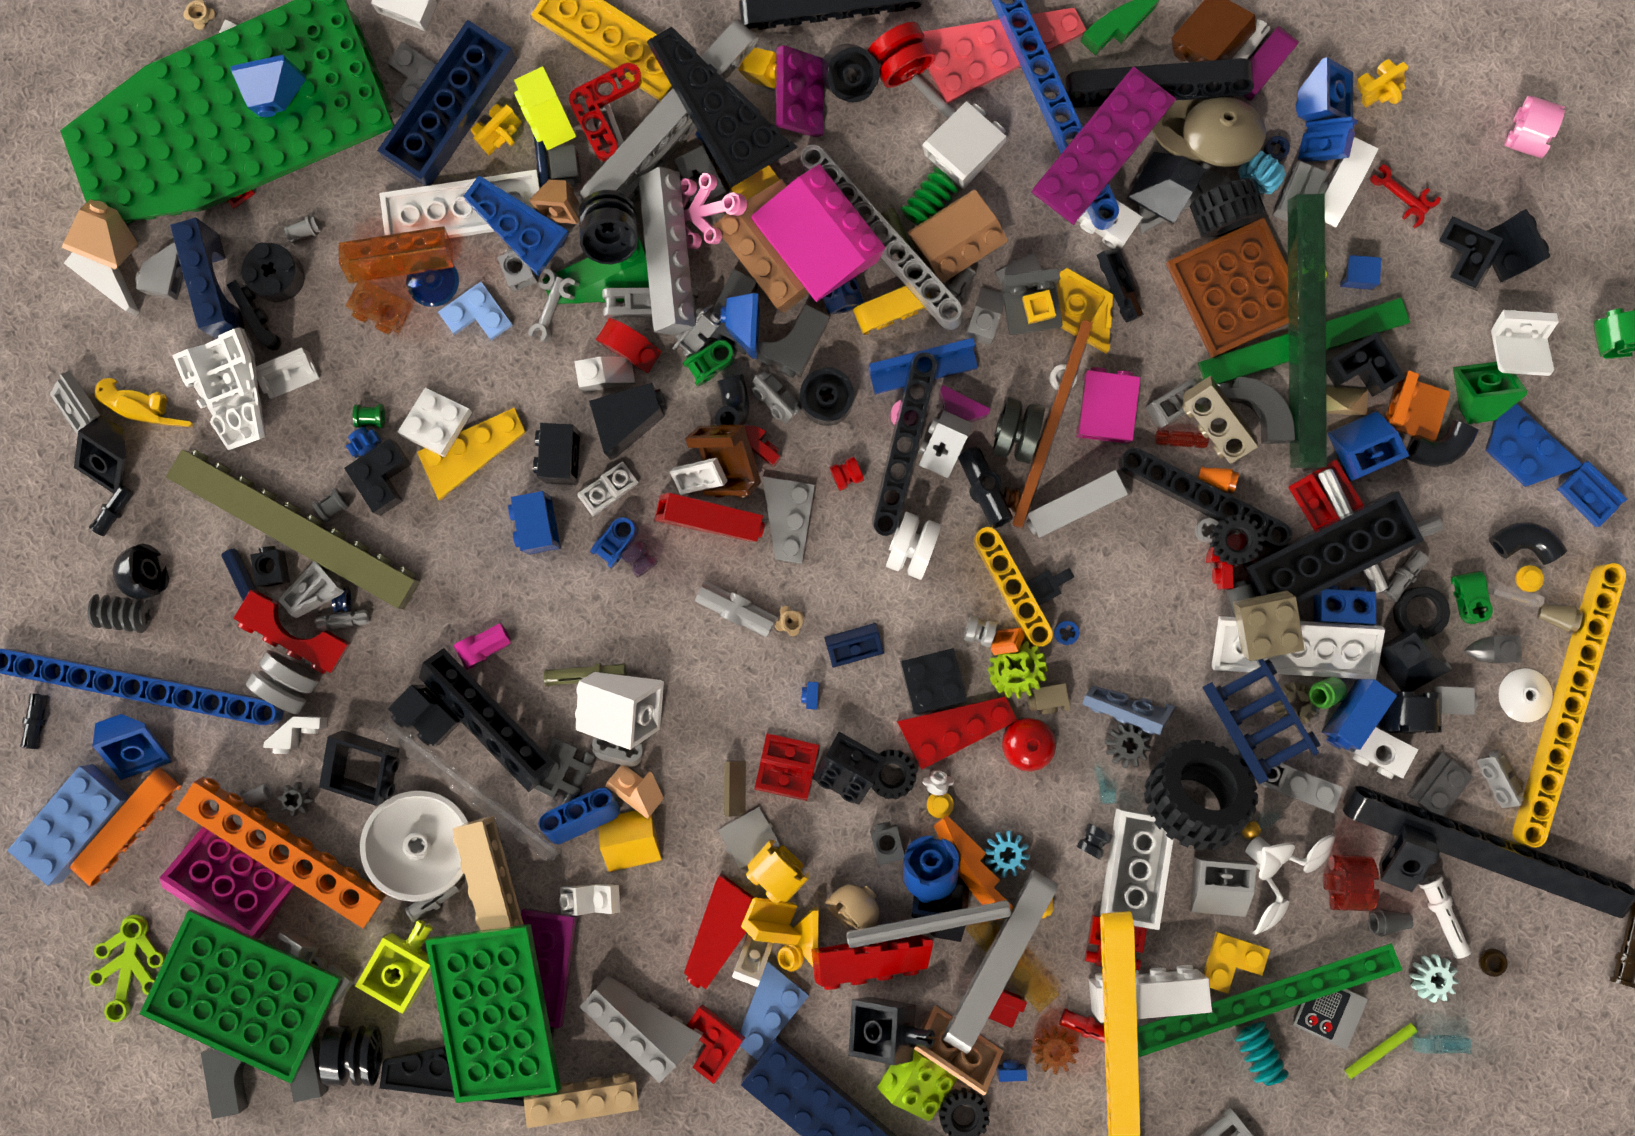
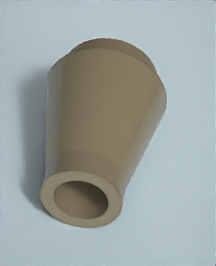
(1561, 616)

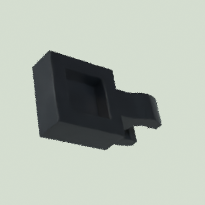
(1045, 586)

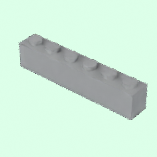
(666, 251)

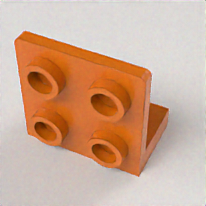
(1417, 407)

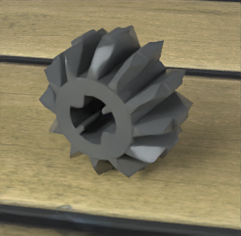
(1121, 752)

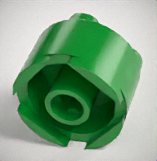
(1616, 334)

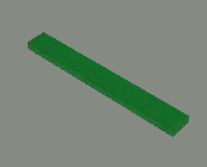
(1276, 350)

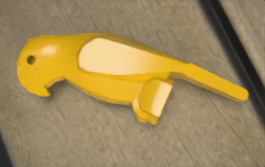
(136, 404)

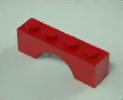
(262, 615)

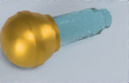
(1254, 828)

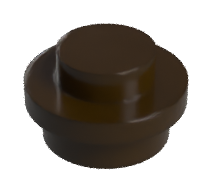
(1493, 962)

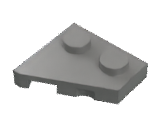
(310, 591)

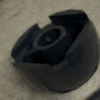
(137, 572)

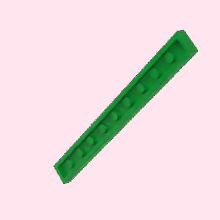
(1269, 999)

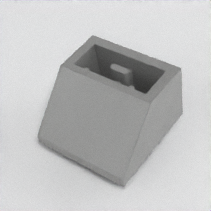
(1222, 886)

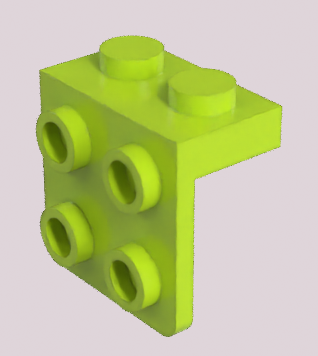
(917, 1086)

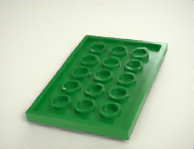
(240, 996)
(493, 1014)

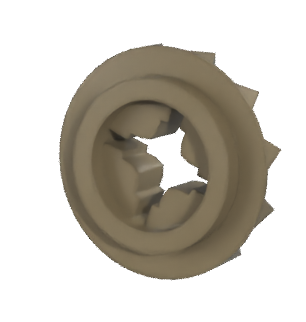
(1300, 690)

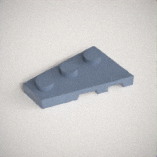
(1137, 712)

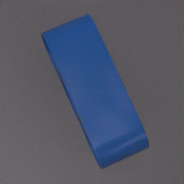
(566, 816)

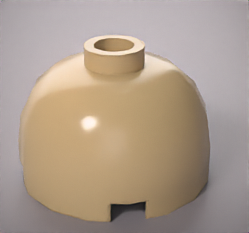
(854, 906)

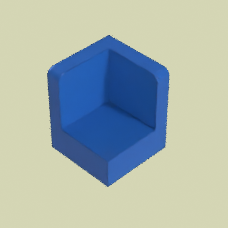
(1362, 272)

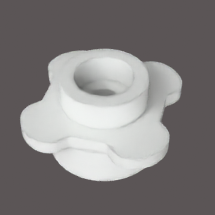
(937, 782)

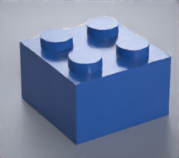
(534, 523)

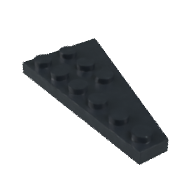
(724, 117)
(427, 1074)

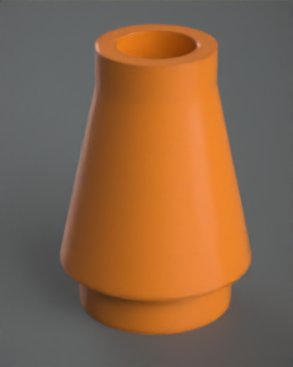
(1220, 478)

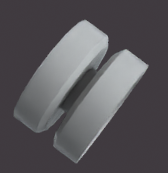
(282, 682)

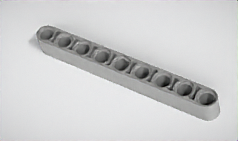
(667, 117)
(893, 244)

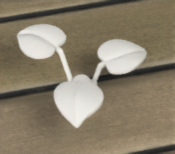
(1269, 861)

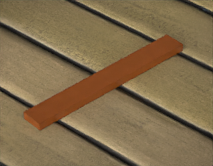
(1052, 424)

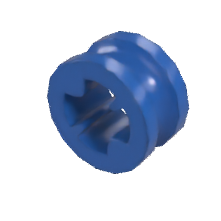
(1070, 640)

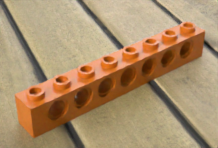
(221, 823)

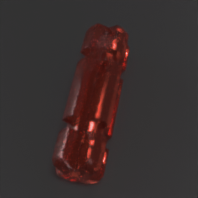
(1181, 438)

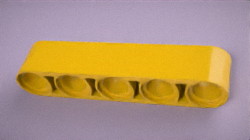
(1024, 594)

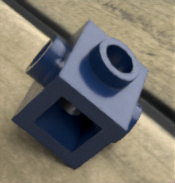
(844, 298)

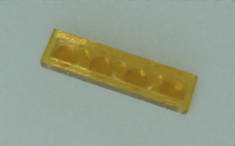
(1025, 975)

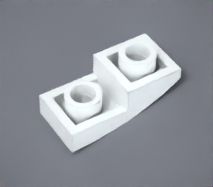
(607, 489)

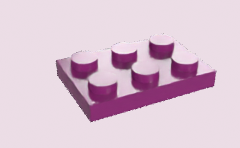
(799, 91)

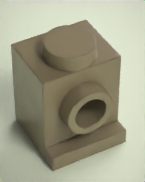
(1049, 698)

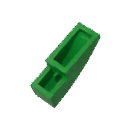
(1117, 24)

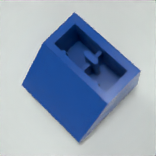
(1367, 445)

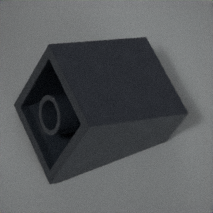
(626, 417)

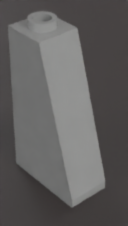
(1078, 503)

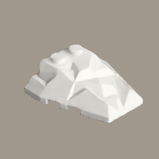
(227, 385)

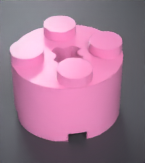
(1535, 126)

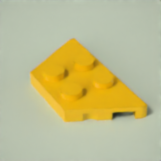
(1085, 301)

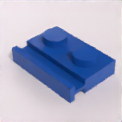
(1327, 139)
(1592, 494)

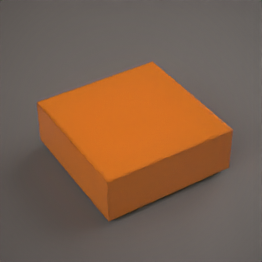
(1007, 641)

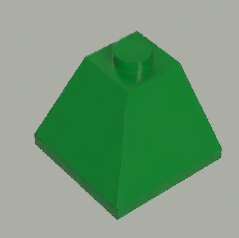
(1486, 392)

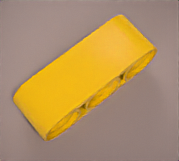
(887, 308)

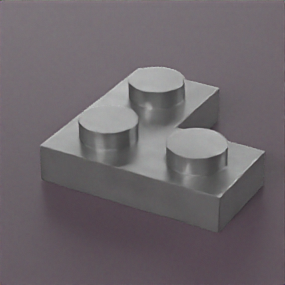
(414, 68)

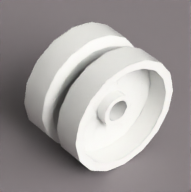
(913, 545)

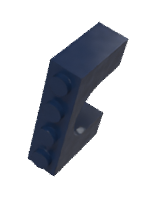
(197, 250)

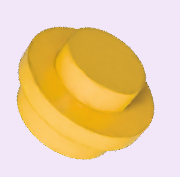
(1529, 578)
(940, 805)
(790, 957)

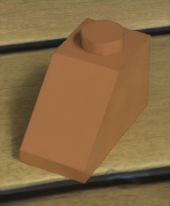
(557, 202)

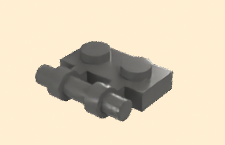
(563, 756)

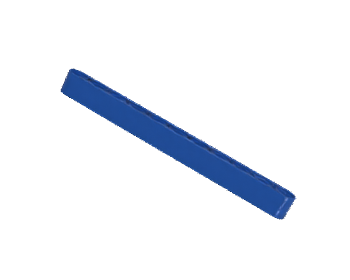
(1045, 83)
(149, 687)

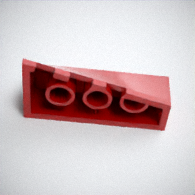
(880, 960)

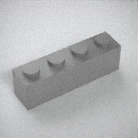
(640, 1027)

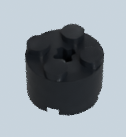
(862, 81)
(262, 262)
(819, 383)
(1414, 714)

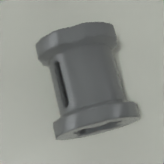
(330, 505)

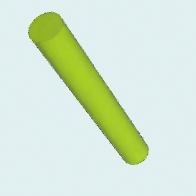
(1380, 1051)

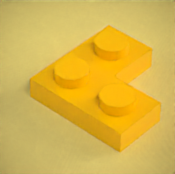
(1232, 953)

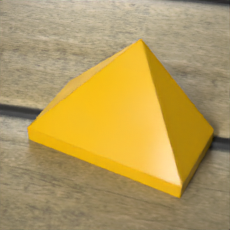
(808, 929)

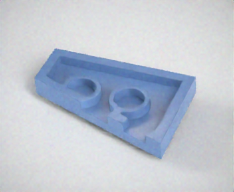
(770, 1010)

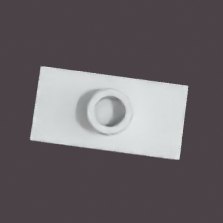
(698, 476)

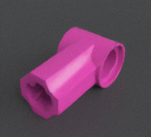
(479, 647)

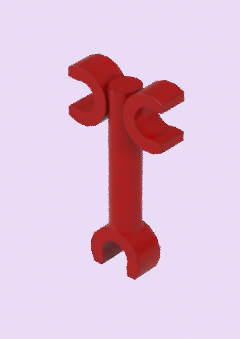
(1419, 205)

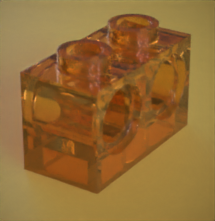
(381, 303)

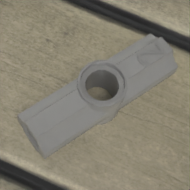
(736, 608)

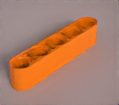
(124, 826)

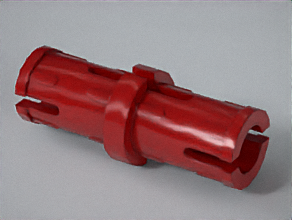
(1085, 1025)

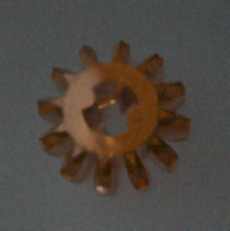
(1047, 1043)

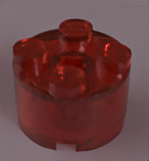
(1351, 883)

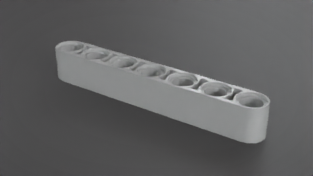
(1000, 962)

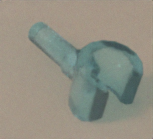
(1106, 796)

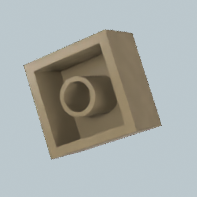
(1268, 625)

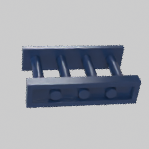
(1247, 743)

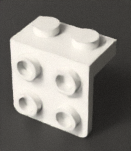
(1522, 342)

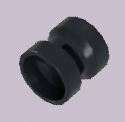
(1094, 841)

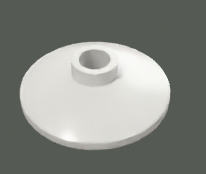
(1513, 695)

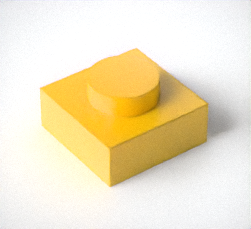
(1039, 306)

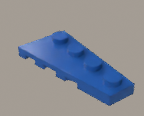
(520, 226)

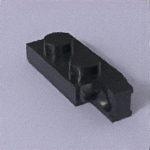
(1121, 283)

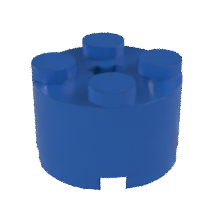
(931, 868)

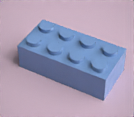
(68, 824)

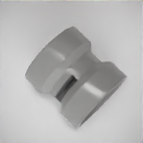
(974, 629)

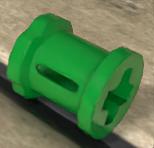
(369, 416)

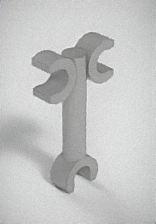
(557, 287)

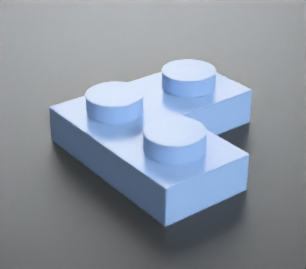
(479, 306)

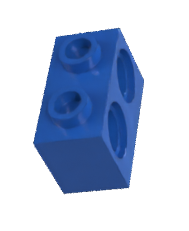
(1345, 609)

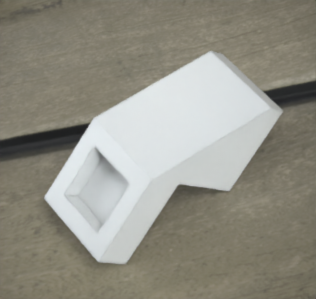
(288, 735)
(589, 899)

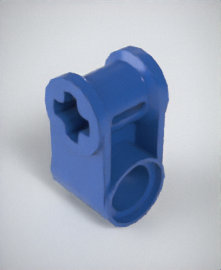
(614, 542)

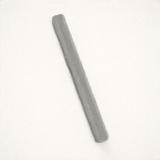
(928, 924)

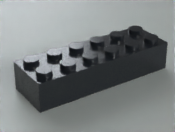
(1337, 549)

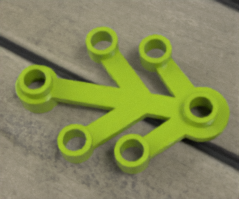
(126, 963)

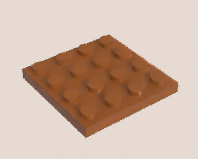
(1234, 287)

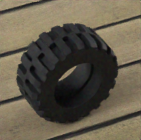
(1217, 771)

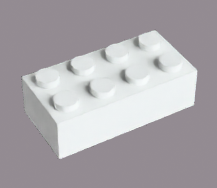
(1137, 868)
(1161, 993)

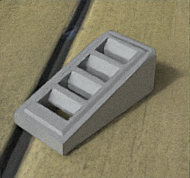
(1160, 410)

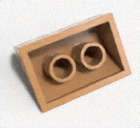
(957, 236)

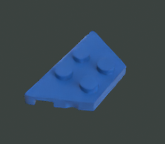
(1527, 448)

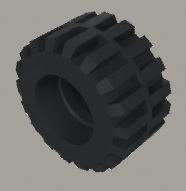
(1227, 208)

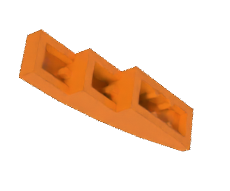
(971, 869)

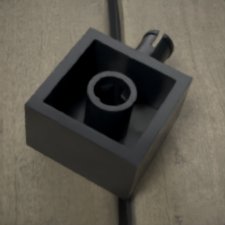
(885, 1031)

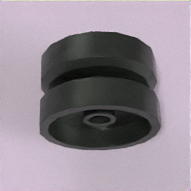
(1018, 430)

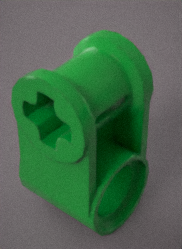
(708, 363)
(1471, 594)

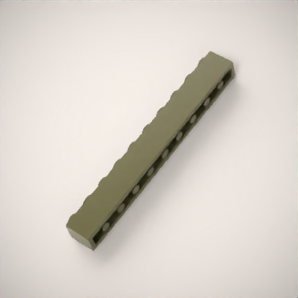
(293, 529)

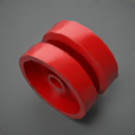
(901, 54)

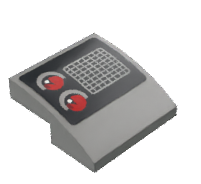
(1332, 1016)

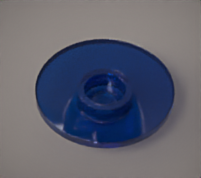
(434, 293)

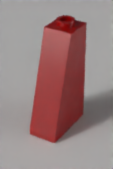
(709, 517)
(718, 931)

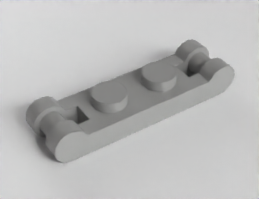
(636, 302)

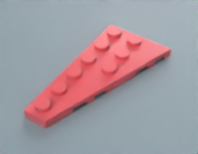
(982, 52)

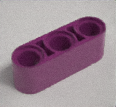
(1270, 58)

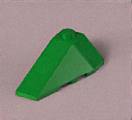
(596, 277)

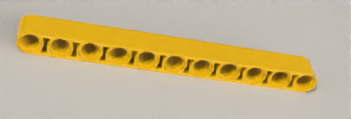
(1558, 713)
(1120, 1023)

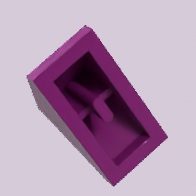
(961, 405)

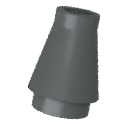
(1389, 922)

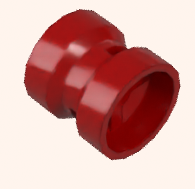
(846, 473)

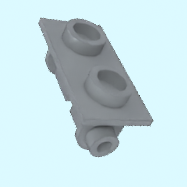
(705, 323)
(765, 389)
(1505, 789)

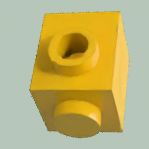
(760, 67)

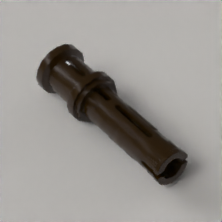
(1625, 965)

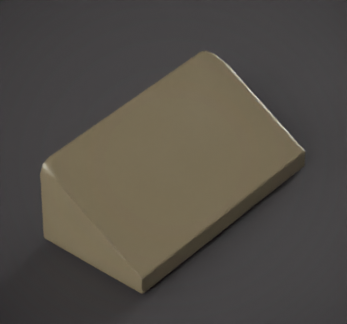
(734, 788)

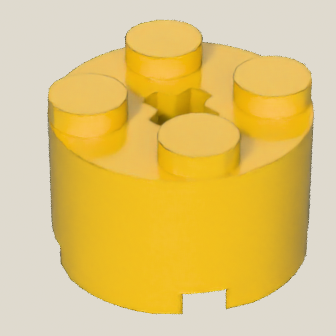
(777, 872)

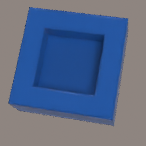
(810, 695)
(1011, 1071)

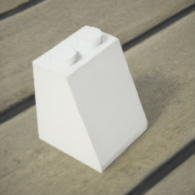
(964, 144)
(619, 708)

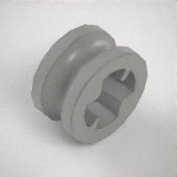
(1198, 531)

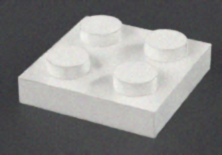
(434, 422)

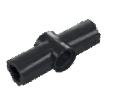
(979, 477)

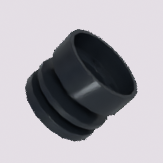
(608, 227)
(350, 1055)

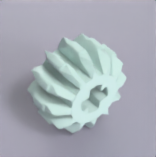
(1428, 969)

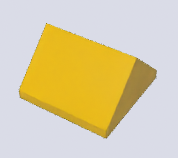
(629, 841)

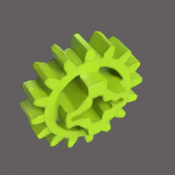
(1015, 679)

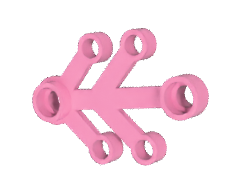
(732, 204)

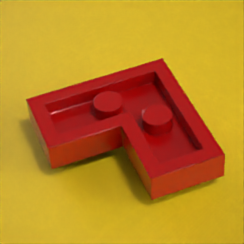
(720, 1041)

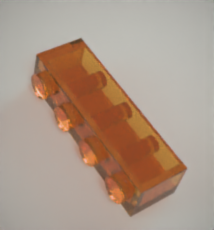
(396, 254)

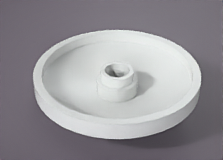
(411, 846)

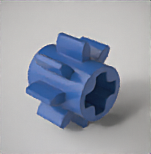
(362, 441)

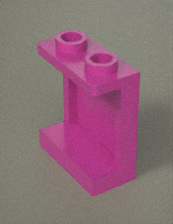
(1108, 406)

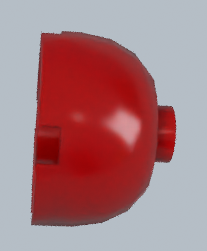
(1029, 744)

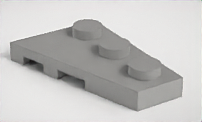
(789, 516)

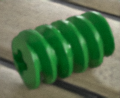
(929, 197)

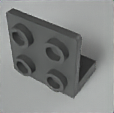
(1024, 284)

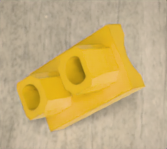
(1386, 86)
(497, 130)

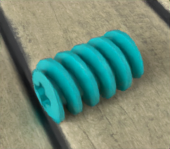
(1262, 1054)

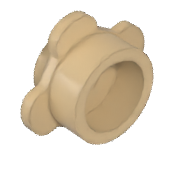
(196, 7)
(796, 621)

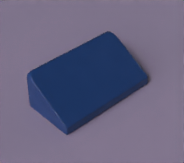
(854, 645)

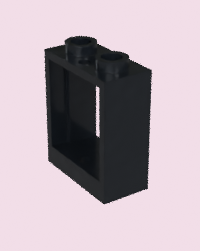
(335, 763)

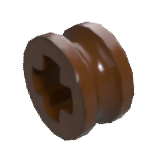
(1012, 498)

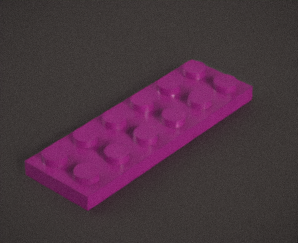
(1103, 145)

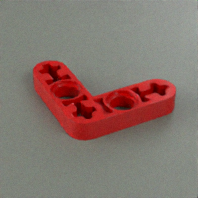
(596, 100)

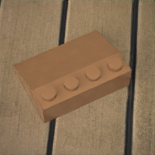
(759, 255)

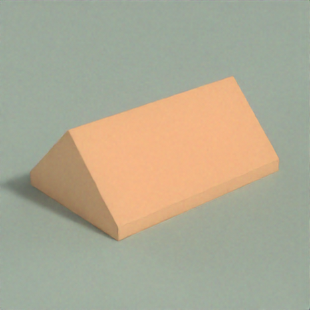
(972, 1068)

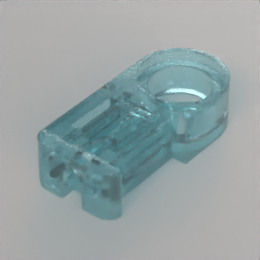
(1441, 1044)

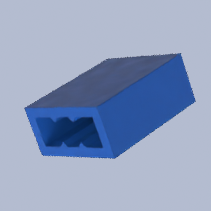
(1358, 714)

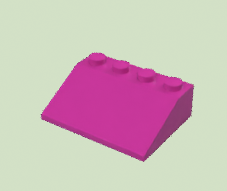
(818, 233)
(226, 884)

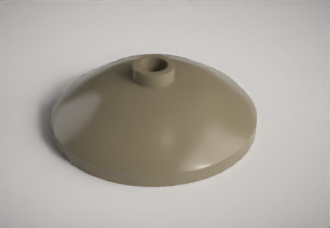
(1224, 141)

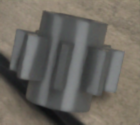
(302, 801)

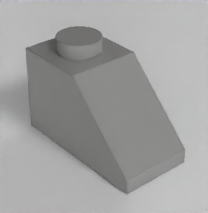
(161, 274)
(985, 316)

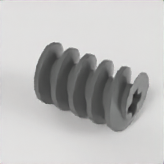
(119, 613)

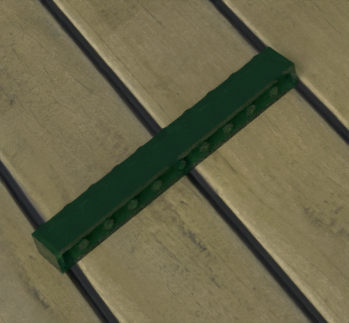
(1307, 329)

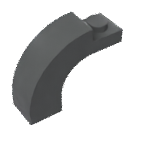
(1269, 406)

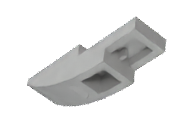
(1300, 785)

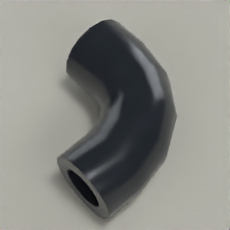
(734, 401)
(1443, 451)
(1528, 536)

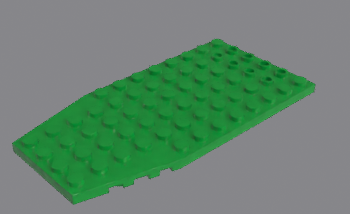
(186, 139)

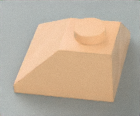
(100, 235)

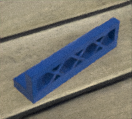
(950, 359)

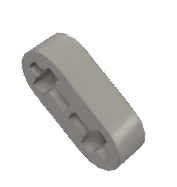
(616, 753)

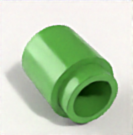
(1327, 692)

